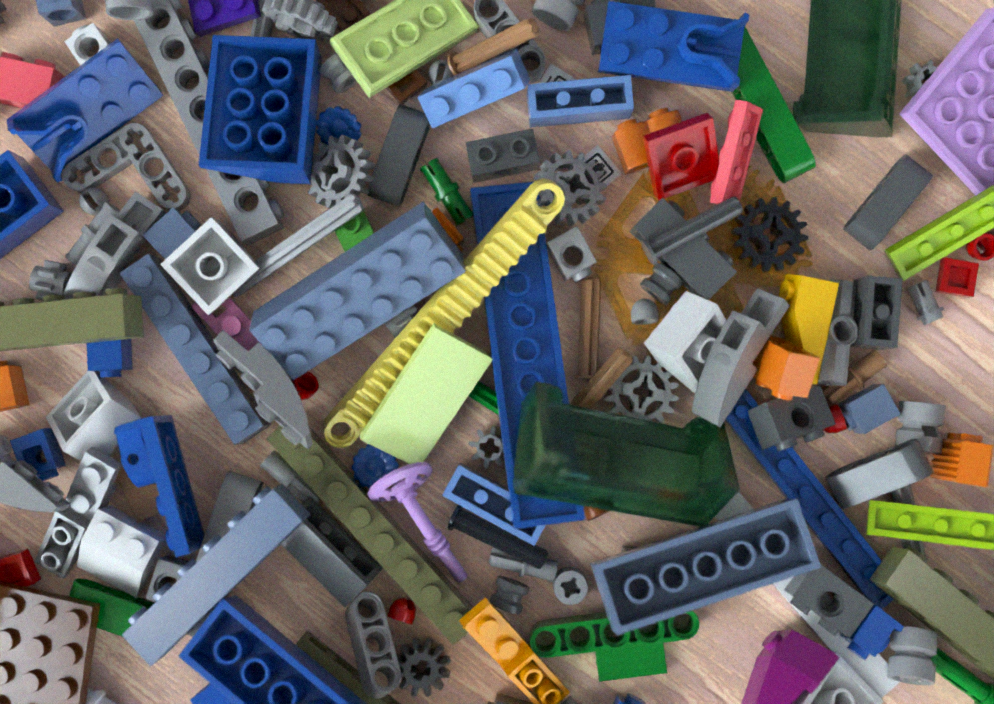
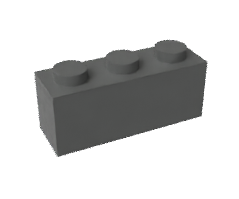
(695, 262)
(331, 554)

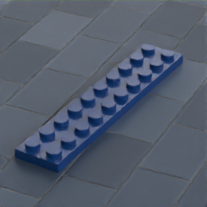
(522, 345)

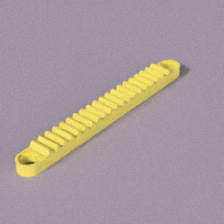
(448, 306)

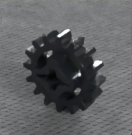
(783, 235)

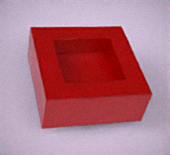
(957, 277)
(19, 568)

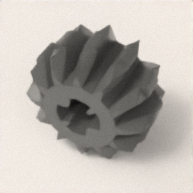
(432, 675)

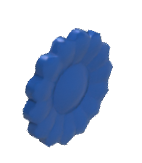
(337, 123)
(372, 464)

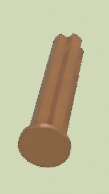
(493, 46)
(589, 328)
(603, 379)

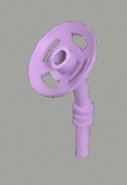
(404, 491)

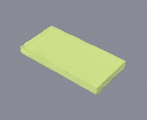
(401, 40)
(426, 396)

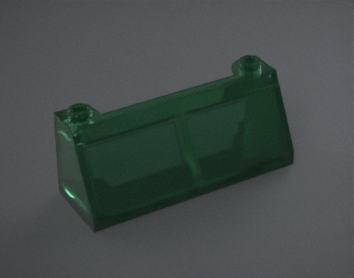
(850, 68)
(621, 461)

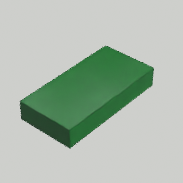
(631, 662)

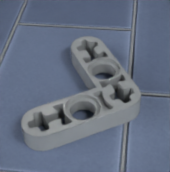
(127, 155)

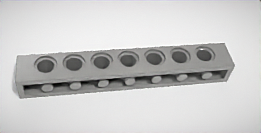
(175, 73)

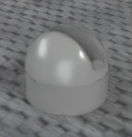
(434, 69)
(98, 196)
(644, 312)

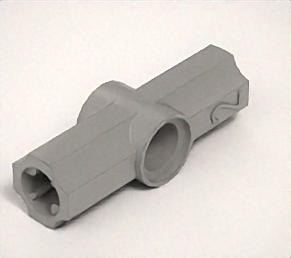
(837, 350)

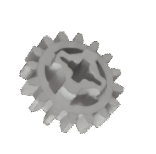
(301, 18)
(339, 170)
(579, 179)
(643, 375)

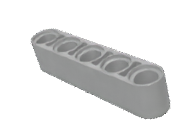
(234, 496)

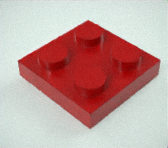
(682, 156)

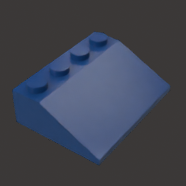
(261, 108)

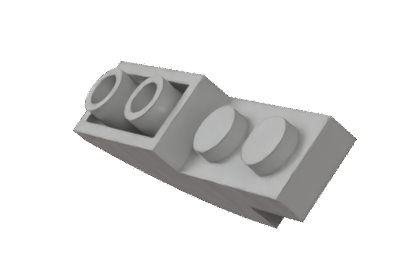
(113, 247)
(731, 357)
(272, 387)
(26, 491)
(89, 491)

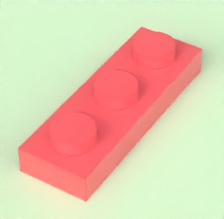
(736, 152)

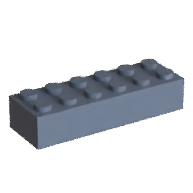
(358, 291)
(705, 565)

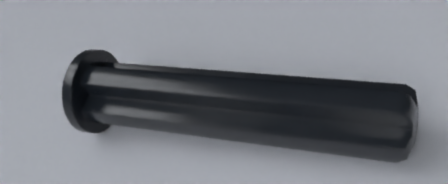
(497, 538)

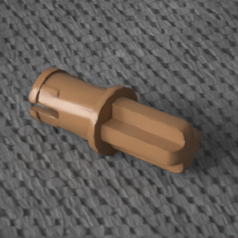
(857, 376)

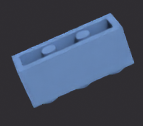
(474, 88)
(580, 101)
(486, 500)

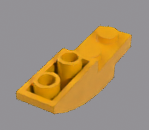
(513, 654)

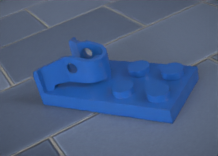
(672, 46)
(84, 107)
(159, 460)

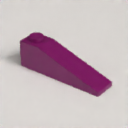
(787, 668)

